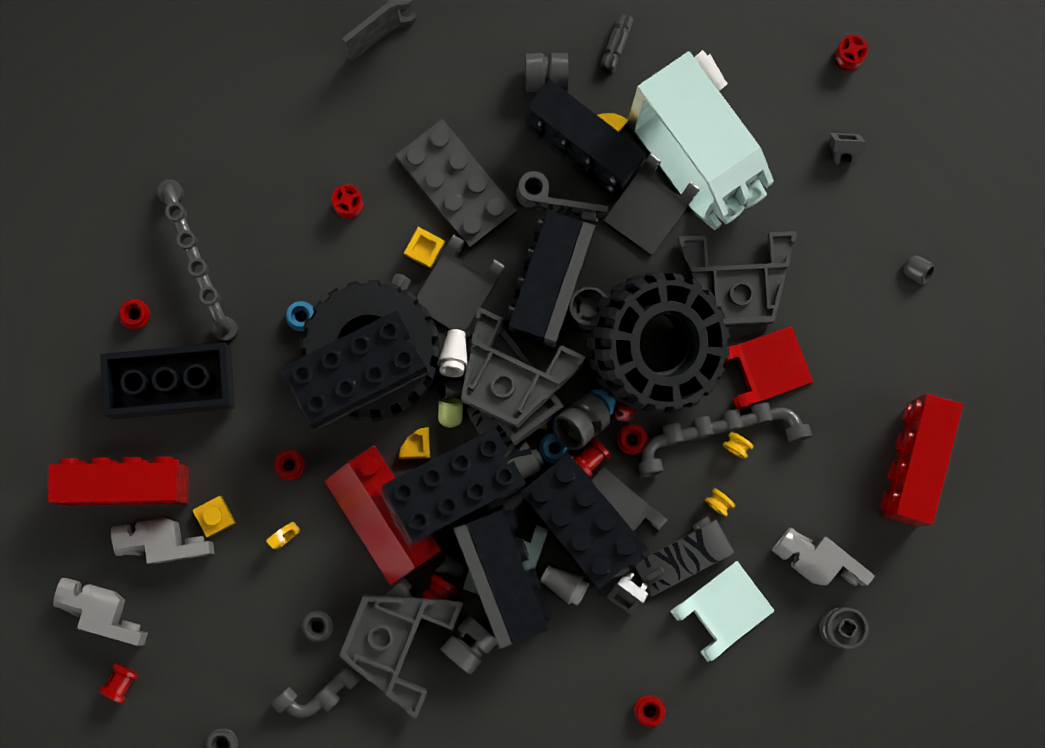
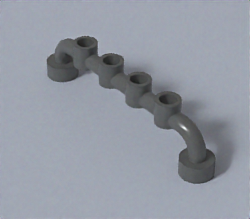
(172, 194)
(731, 422)
(348, 677)

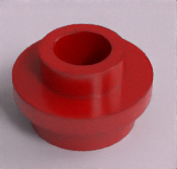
(128, 307)
(636, 430)
(280, 461)
(659, 713)

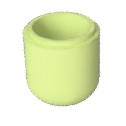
(450, 412)

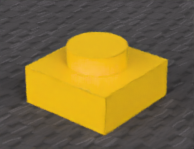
(424, 247)
(214, 516)

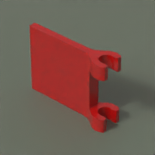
(770, 366)

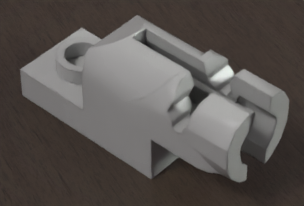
(159, 541)
(820, 561)
(99, 611)

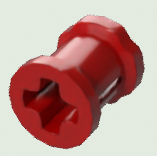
(591, 456)
(118, 683)

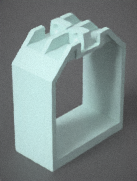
(699, 141)

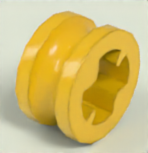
(738, 445)
(720, 502)

